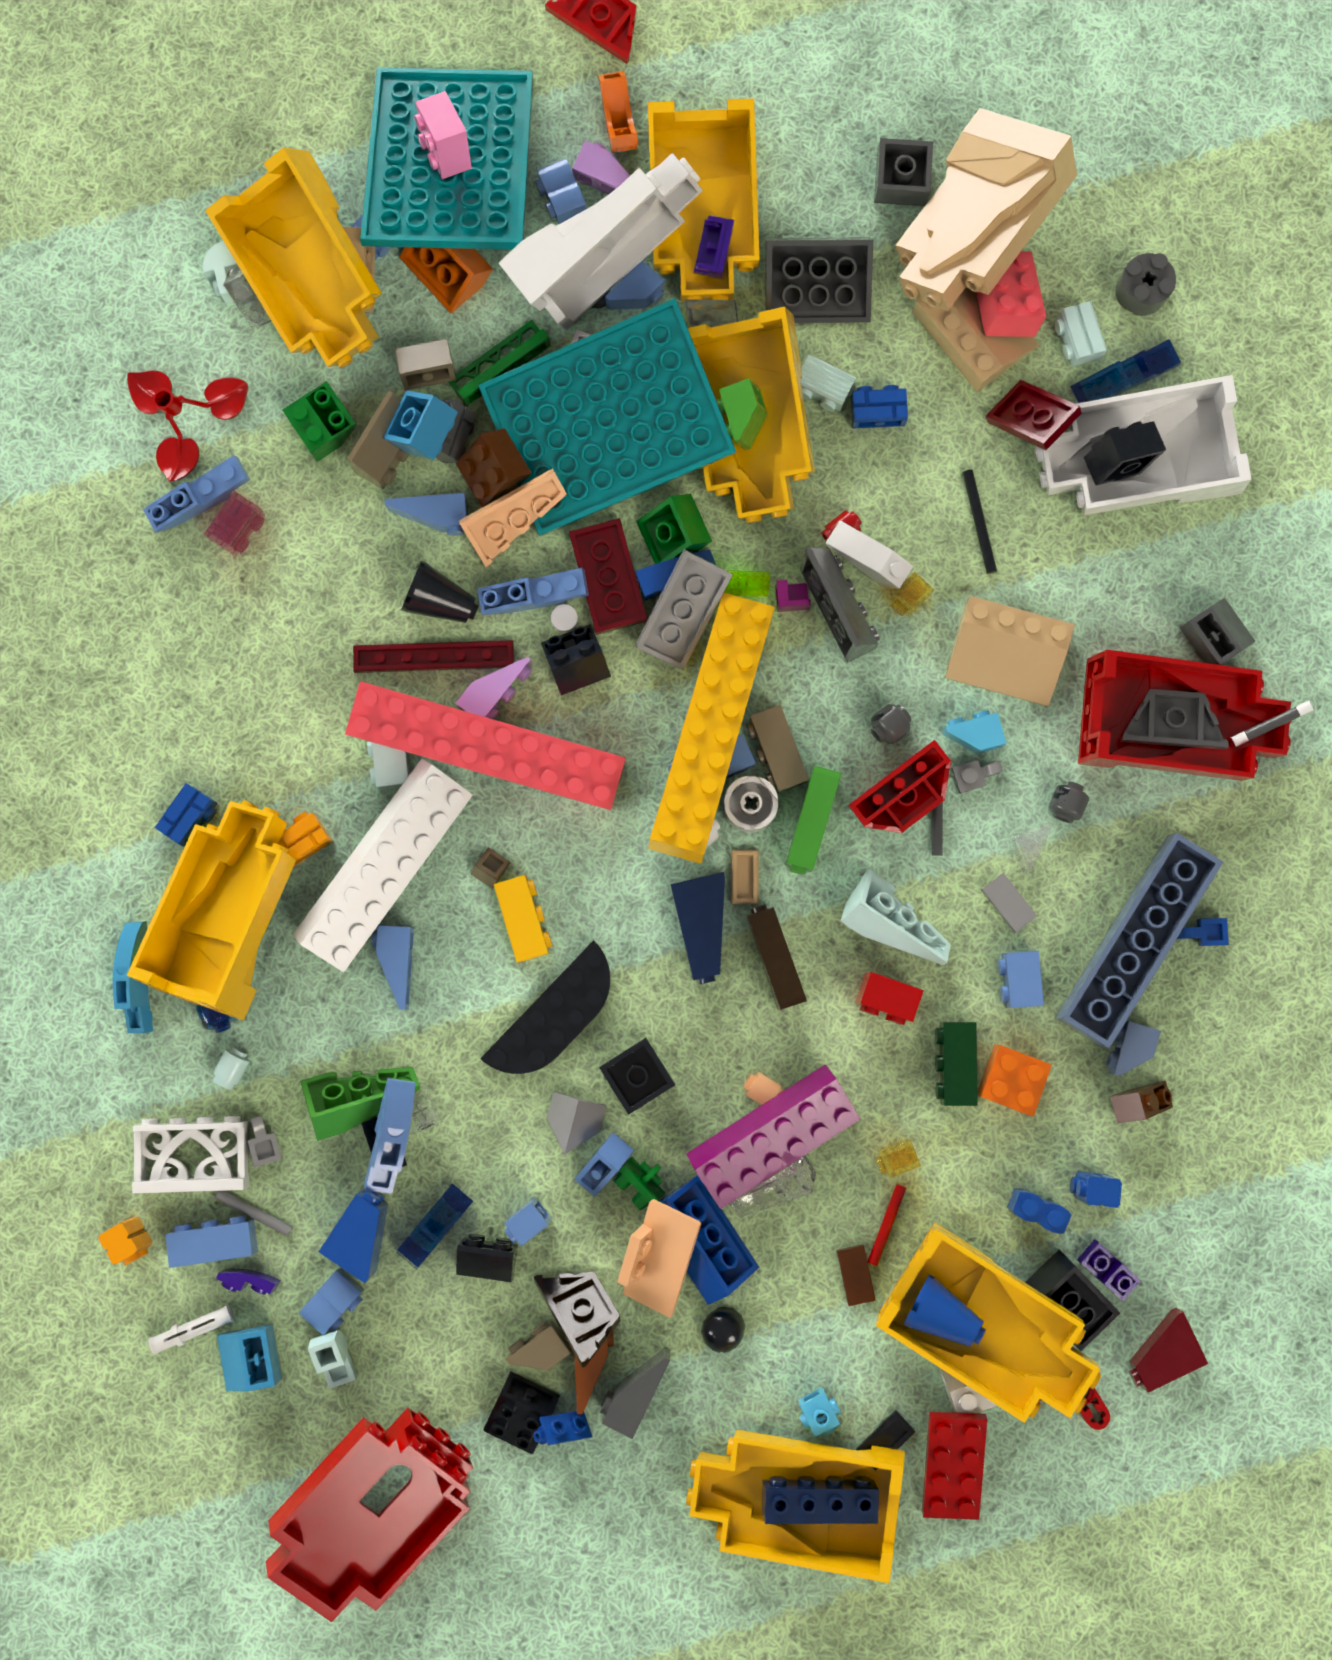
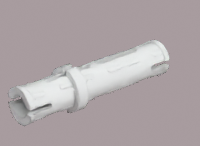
(161, 1342)

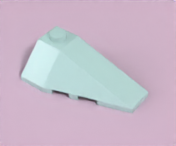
(883, 918)

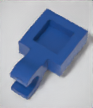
(1208, 931)

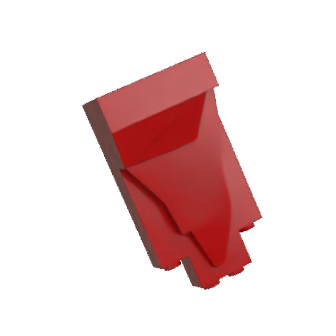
(1118, 685)

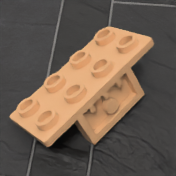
(659, 1257)

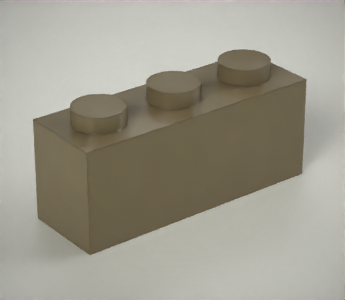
(777, 749)

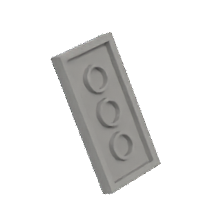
(683, 609)

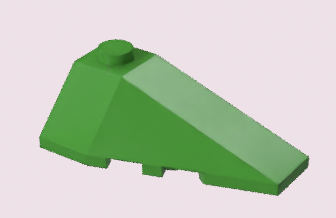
(346, 1102)

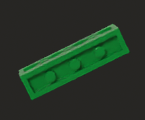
(520, 356)

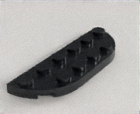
(555, 1016)

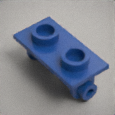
(562, 1428)

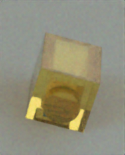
(911, 595)
(897, 1158)

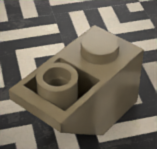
(541, 1350)

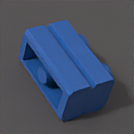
(879, 407)
(185, 811)
(1096, 1189)

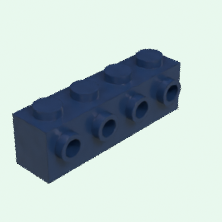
(820, 1500)

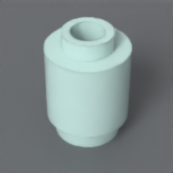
(231, 1068)

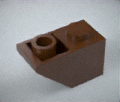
(1141, 1102)

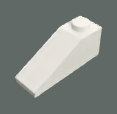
(869, 556)

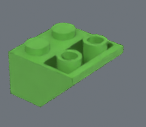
(744, 410)

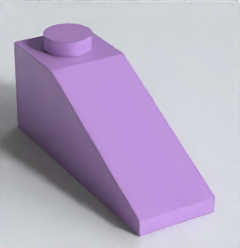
(598, 168)

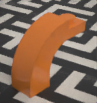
(617, 112)

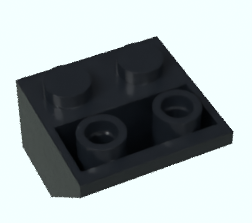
(576, 659)
(486, 1258)

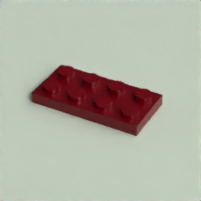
(610, 576)

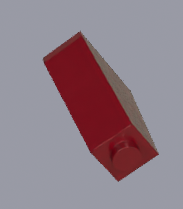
(1167, 1353)

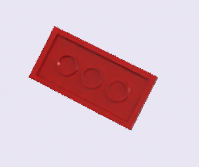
(954, 1465)

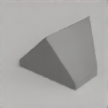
(574, 1119)

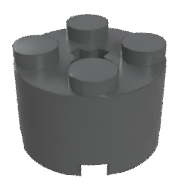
(1146, 284)

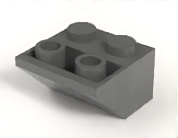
(1217, 633)

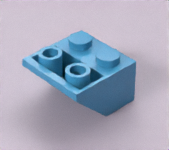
(250, 1358)

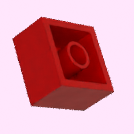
(888, 997)

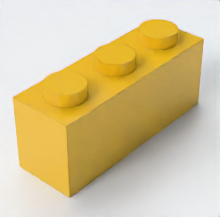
(523, 918)

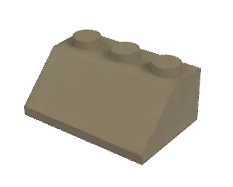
(374, 456)

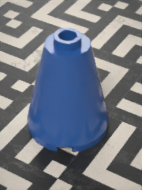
(944, 1315)

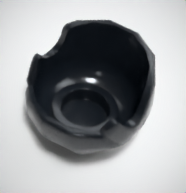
(723, 1329)

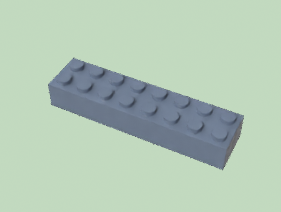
(1139, 940)

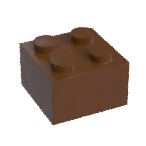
(493, 466)

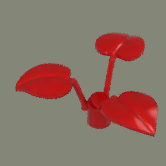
(153, 393)

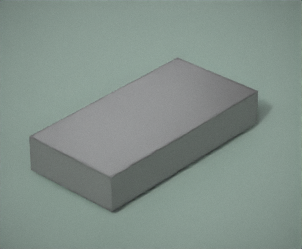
(1009, 903)

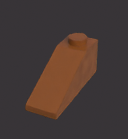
(588, 1375)

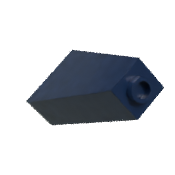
(700, 916)

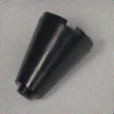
(438, 596)

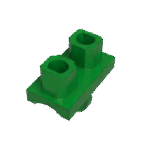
(643, 1179)

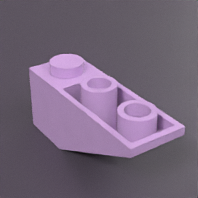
(483, 694)

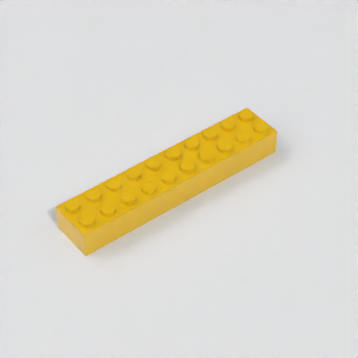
(711, 728)

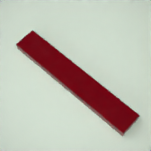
(432, 656)

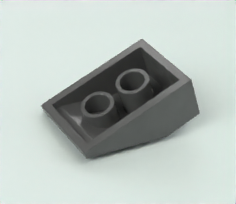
(631, 1397)

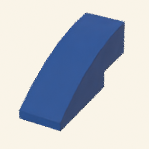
(654, 577)

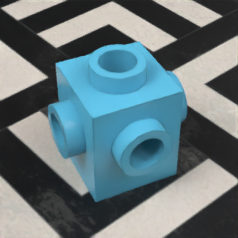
(817, 1403)

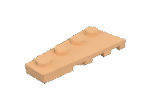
(506, 518)

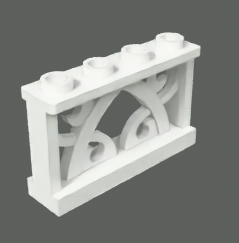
(160, 1179)

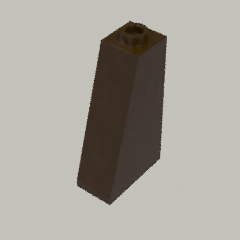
(775, 957)

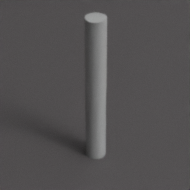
(254, 1212)

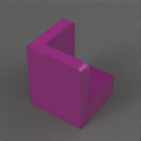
(791, 596)

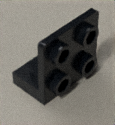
(518, 1412)

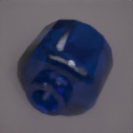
(213, 1020)

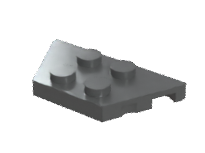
(1175, 720)

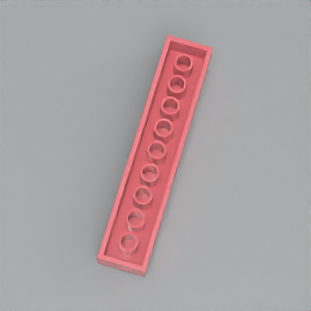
(485, 745)

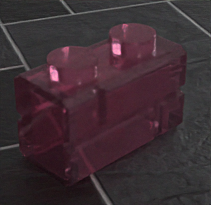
(235, 524)

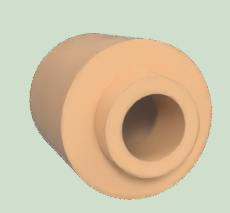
(761, 1088)

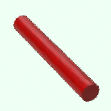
(886, 1225)

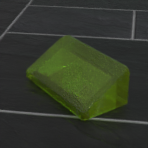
(748, 583)

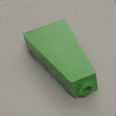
(812, 819)

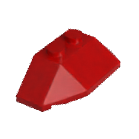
(905, 792)

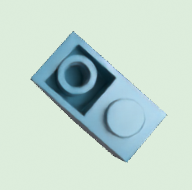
(977, 734)

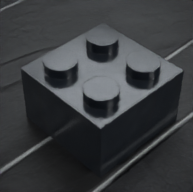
(1124, 452)
(637, 1075)

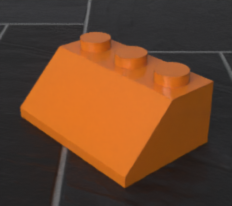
(448, 272)

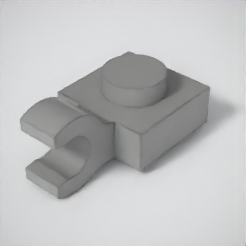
(972, 775)
(264, 1146)

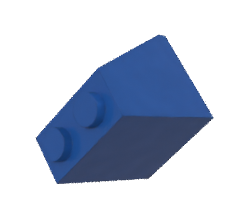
(358, 1236)

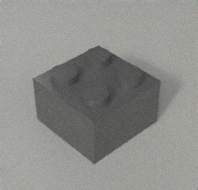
(903, 172)

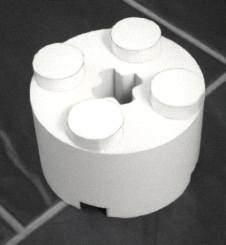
(752, 789)

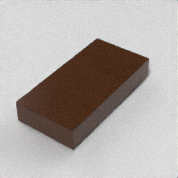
(855, 1275)

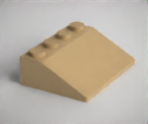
(964, 342)
(1009, 650)

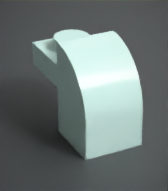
(216, 267)
(332, 1358)

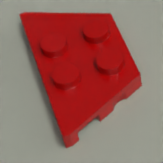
(602, 21)

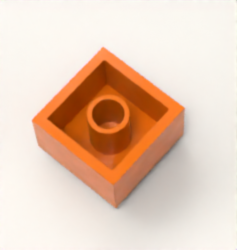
(1014, 1080)

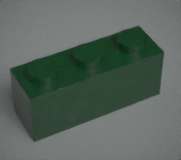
(957, 1063)

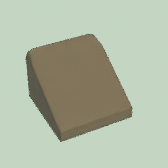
(490, 868)

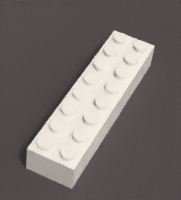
(382, 865)

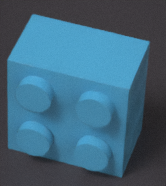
(420, 425)

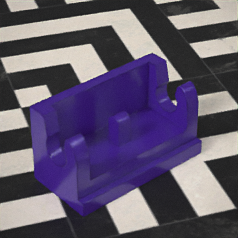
(714, 247)

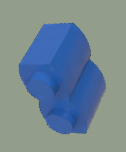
(1043, 1212)

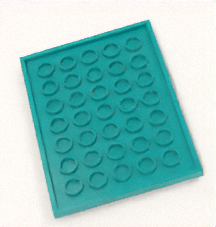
(470, 210)
(612, 413)

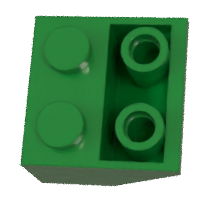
(320, 421)

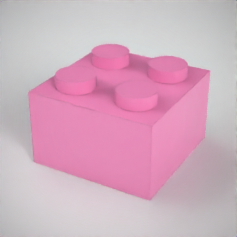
(442, 135)

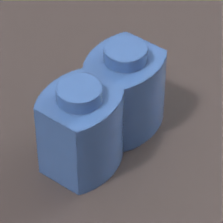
(561, 191)
(331, 1302)

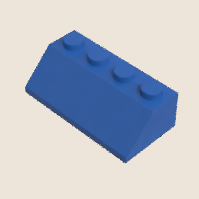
(719, 1255)

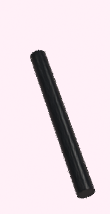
(979, 521)

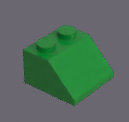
(674, 527)

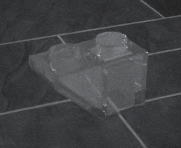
(245, 298)

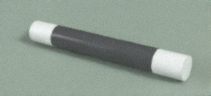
(1272, 723)

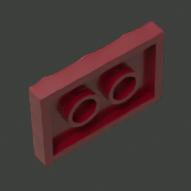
(1033, 414)

